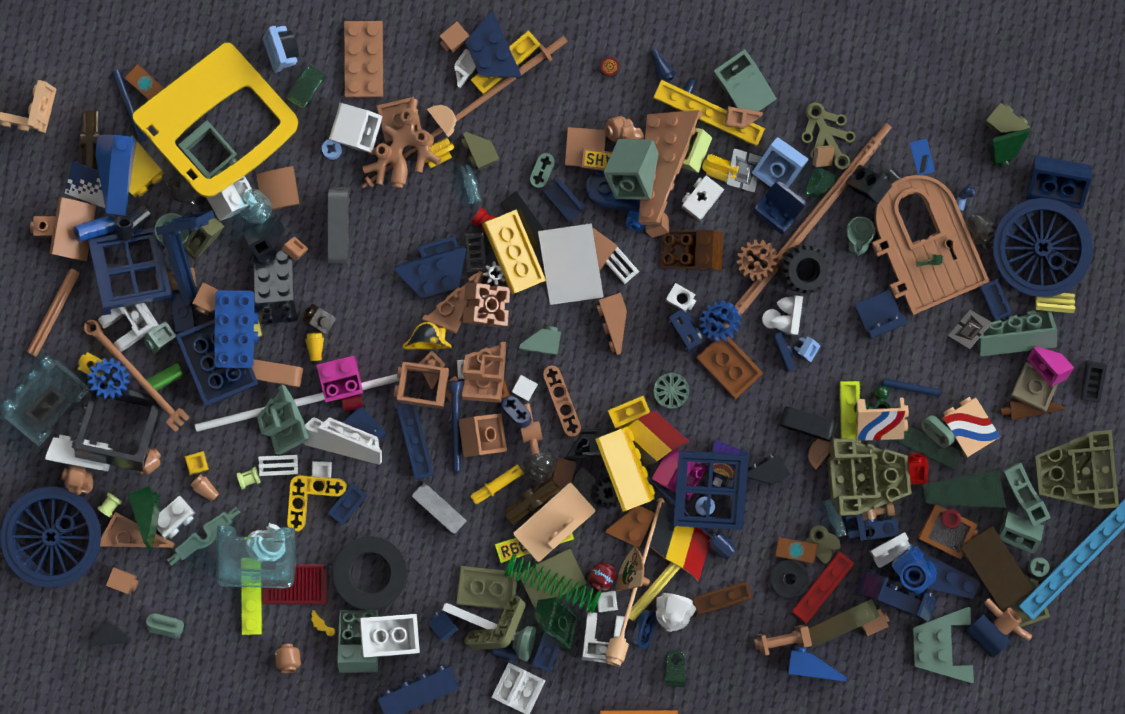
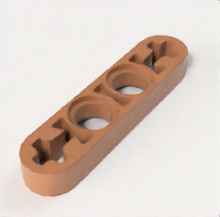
(564, 400)

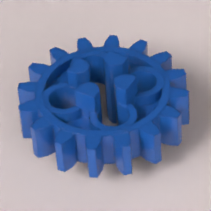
(730, 318)
(96, 381)

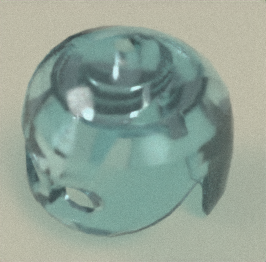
(258, 207)

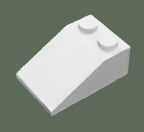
(389, 635)

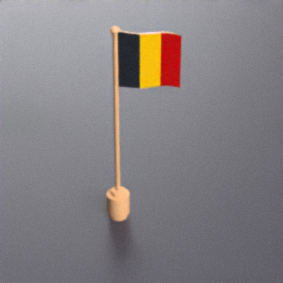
(677, 544)

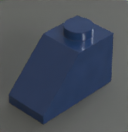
(443, 625)

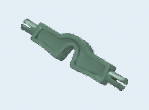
(195, 542)

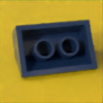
(1059, 181)

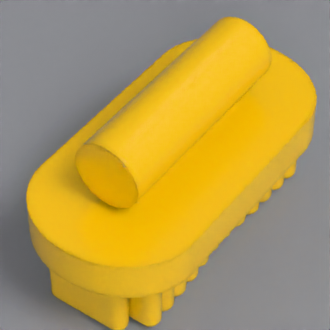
(441, 150)
(719, 168)

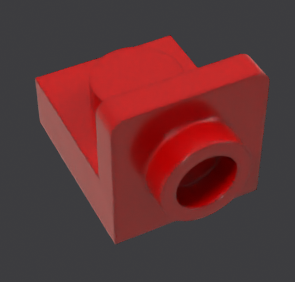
(918, 468)

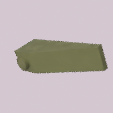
(843, 623)

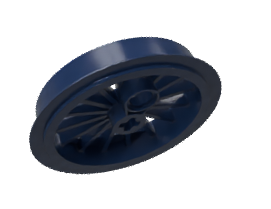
(1014, 220)
(19, 559)

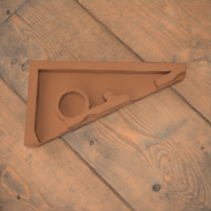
(126, 533)

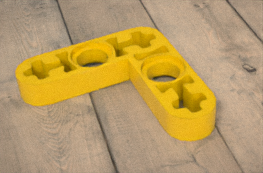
(309, 489)

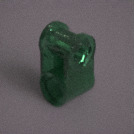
(675, 672)

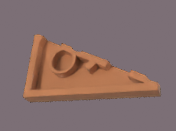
(450, 312)

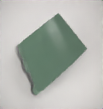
(283, 422)

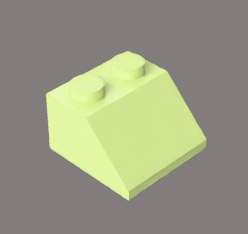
(697, 150)

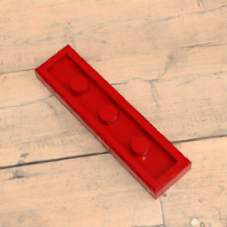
(822, 587)

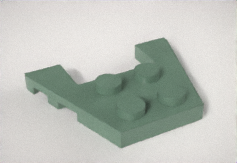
(934, 645)

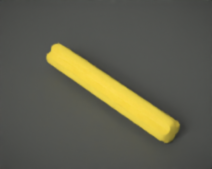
(653, 590)

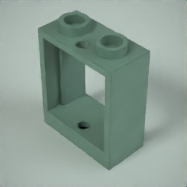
(197, 136)

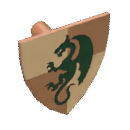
(632, 572)

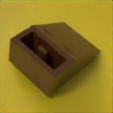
(692, 250)

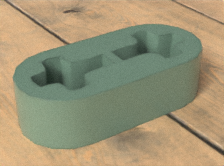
(537, 169)
(938, 431)

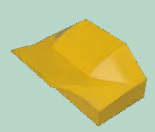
(629, 412)

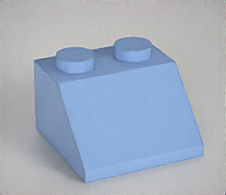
(780, 163)

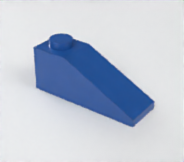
(807, 664)

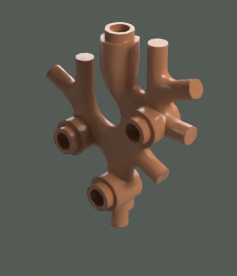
(393, 153)

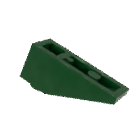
(146, 511)

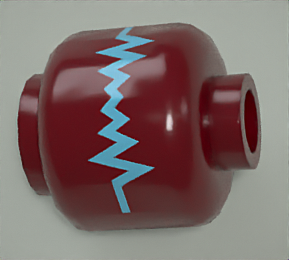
(602, 576)

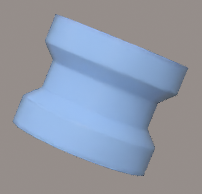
(334, 151)
(701, 506)

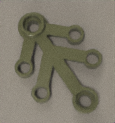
(827, 132)

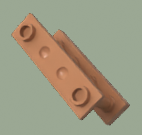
(800, 636)

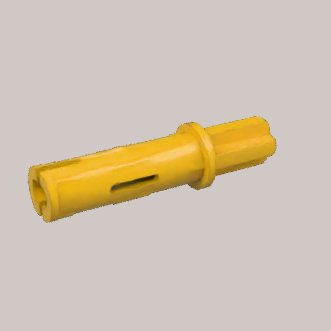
(497, 484)

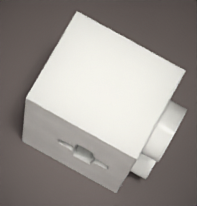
(712, 192)

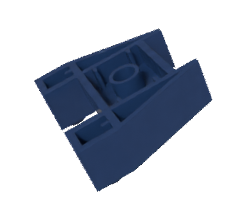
(876, 588)

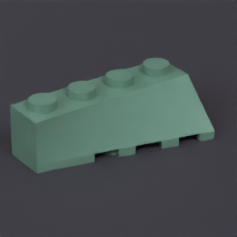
(1019, 334)

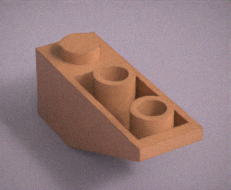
(615, 315)

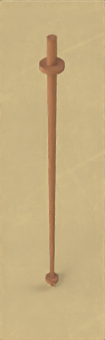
(545, 53)

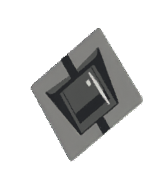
(746, 163)
(970, 329)

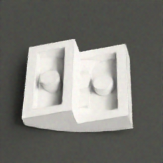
(518, 688)

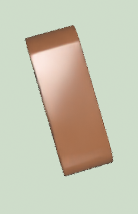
(277, 373)

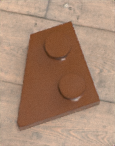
(632, 526)

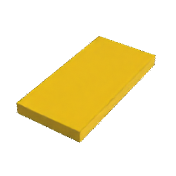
(514, 252)

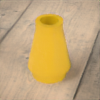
(315, 345)

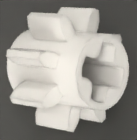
(492, 277)

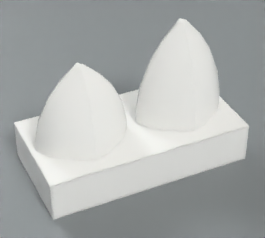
(790, 322)

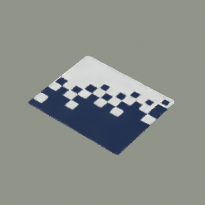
(85, 184)

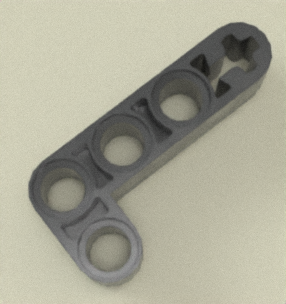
(338, 225)

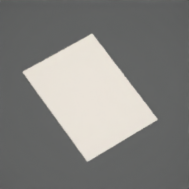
(570, 264)

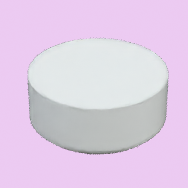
(768, 316)

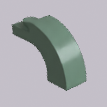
(1025, 495)

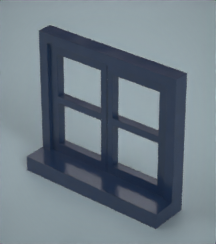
(102, 273)
(738, 490)

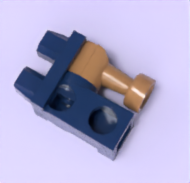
(869, 528)

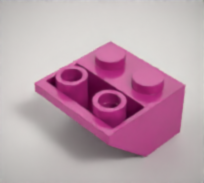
(340, 378)
(667, 472)

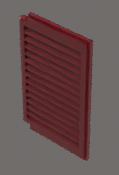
(309, 587)

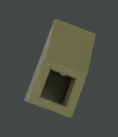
(1004, 121)
(481, 149)

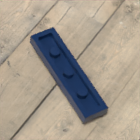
(415, 441)

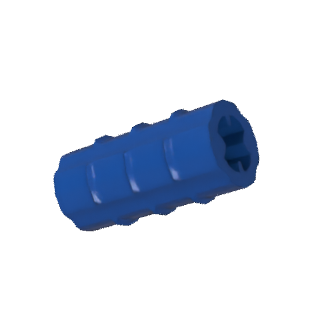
(94, 228)

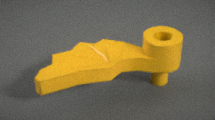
(320, 624)

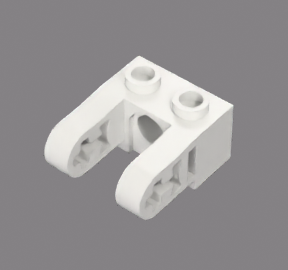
(140, 318)
(593, 649)

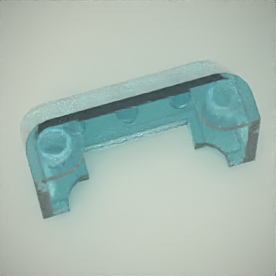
(255, 560)

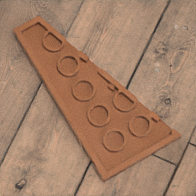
(671, 137)

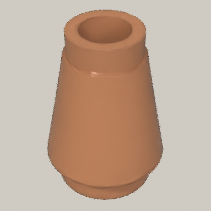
(204, 488)

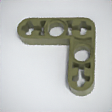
(512, 611)

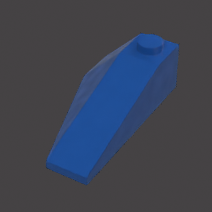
(115, 167)

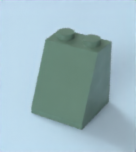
(632, 168)

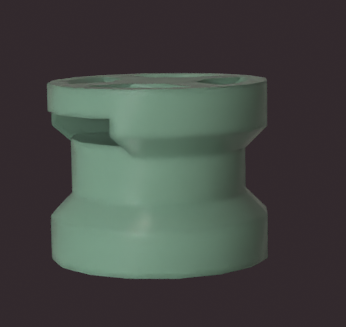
(1035, 567)

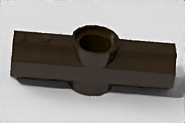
(89, 138)
(531, 501)

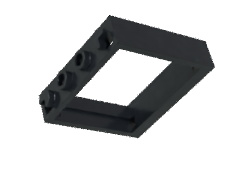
(112, 457)

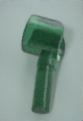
(936, 260)

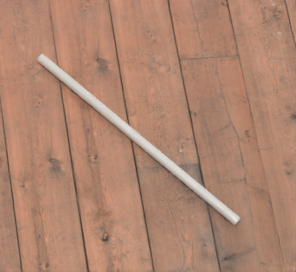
(299, 402)

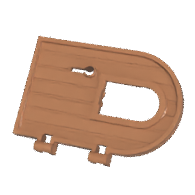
(928, 283)

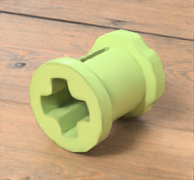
(248, 478)
(109, 505)

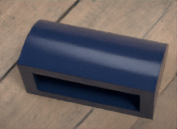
(987, 635)

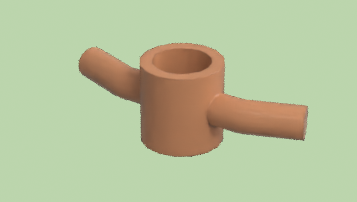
(532, 433)
(1007, 620)

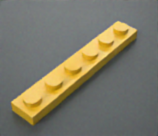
(711, 113)

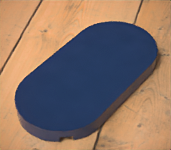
(600, 194)

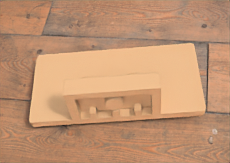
(554, 522)

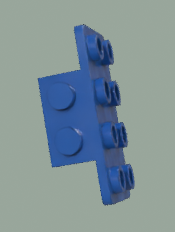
(235, 329)

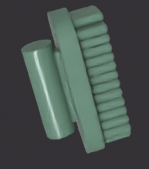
(164, 625)

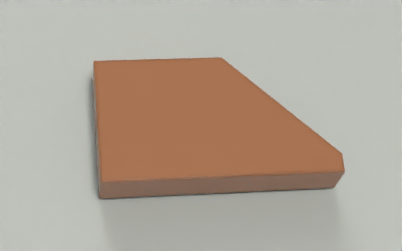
(740, 118)

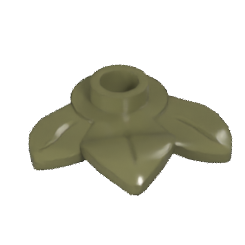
(825, 544)

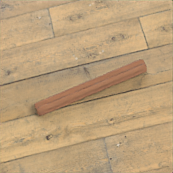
(53, 312)

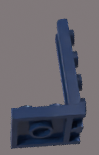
(177, 255)

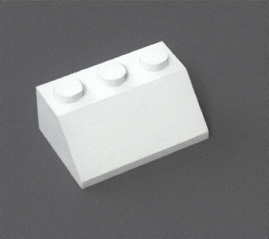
(62, 451)

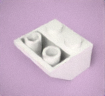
(355, 128)
(230, 200)

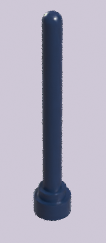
(455, 388)

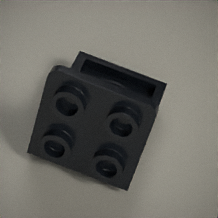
(274, 288)

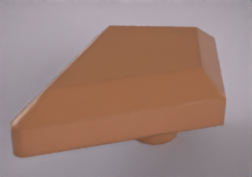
(432, 360)

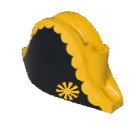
(427, 337)

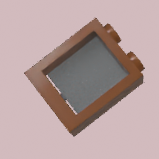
(946, 539)

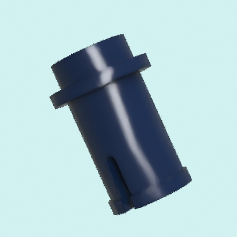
(505, 653)

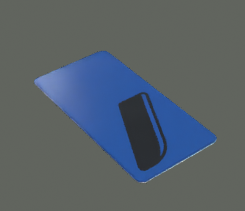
(922, 157)

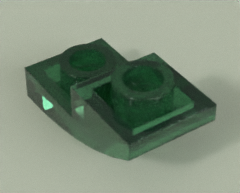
(305, 86)

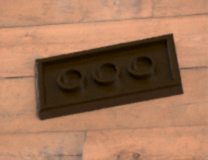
(996, 568)

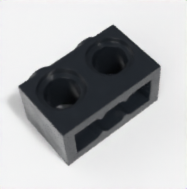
(869, 183)

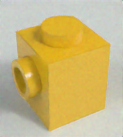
(87, 361)

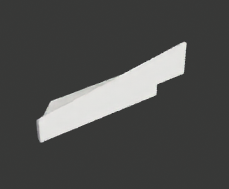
(343, 440)

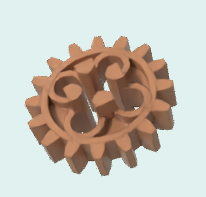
(767, 259)

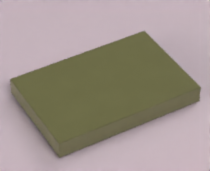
(562, 563)
(485, 587)

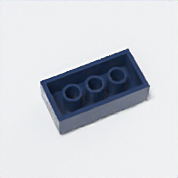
(420, 692)

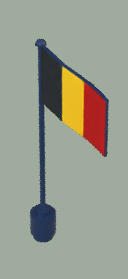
(654, 439)

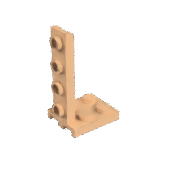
(38, 110)

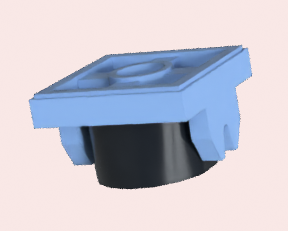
(281, 47)

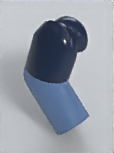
(962, 197)

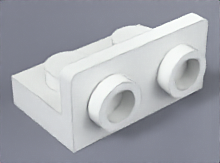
(173, 517)
(889, 550)

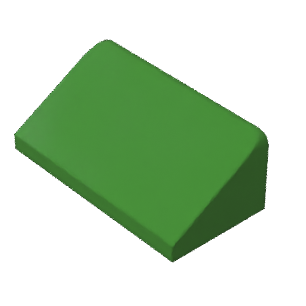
(166, 377)

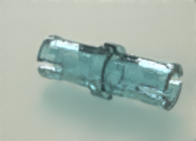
(470, 184)
(835, 519)

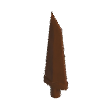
(1020, 410)

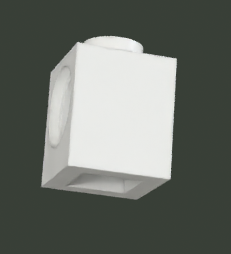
(672, 298)

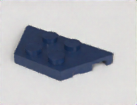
(491, 50)
(434, 273)

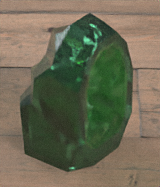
(820, 182)

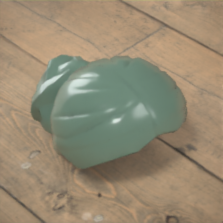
(860, 233)

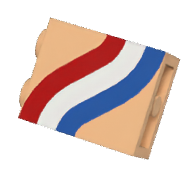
(881, 423)
(970, 426)

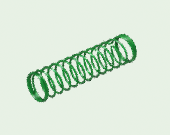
(511, 564)

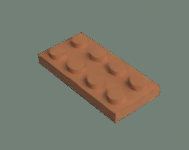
(363, 59)

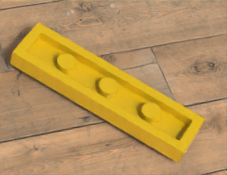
(520, 50)

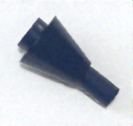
(663, 69)

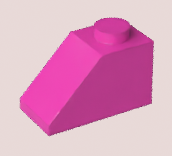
(1050, 365)

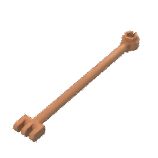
(174, 415)

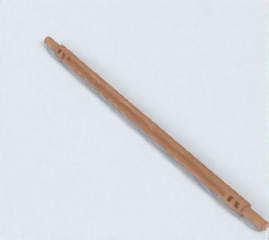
(813, 217)

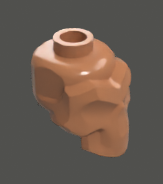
(621, 128)
(77, 479)

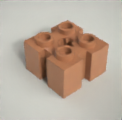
(486, 305)

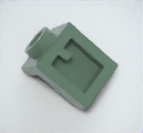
(159, 337)

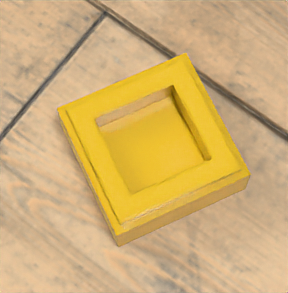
(196, 463)

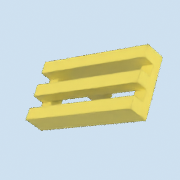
(1064, 298)

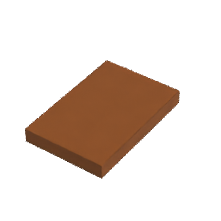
(729, 366)

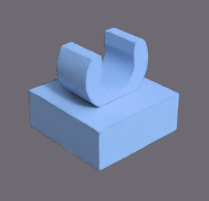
(808, 348)

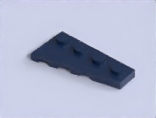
(951, 580)

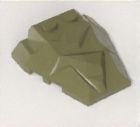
(1080, 471)
(865, 476)

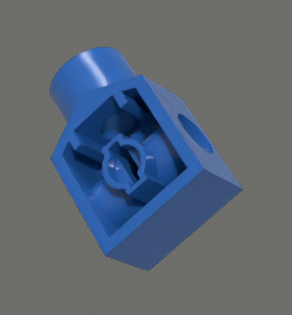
(914, 570)

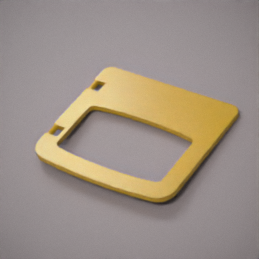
(197, 93)

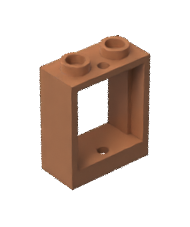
(442, 385)

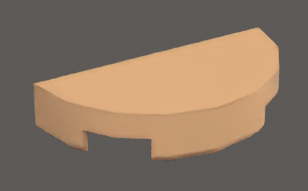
(444, 117)

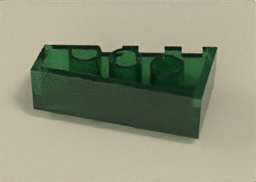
(971, 491)

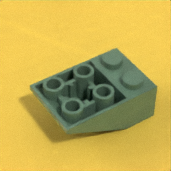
(744, 83)
(350, 645)

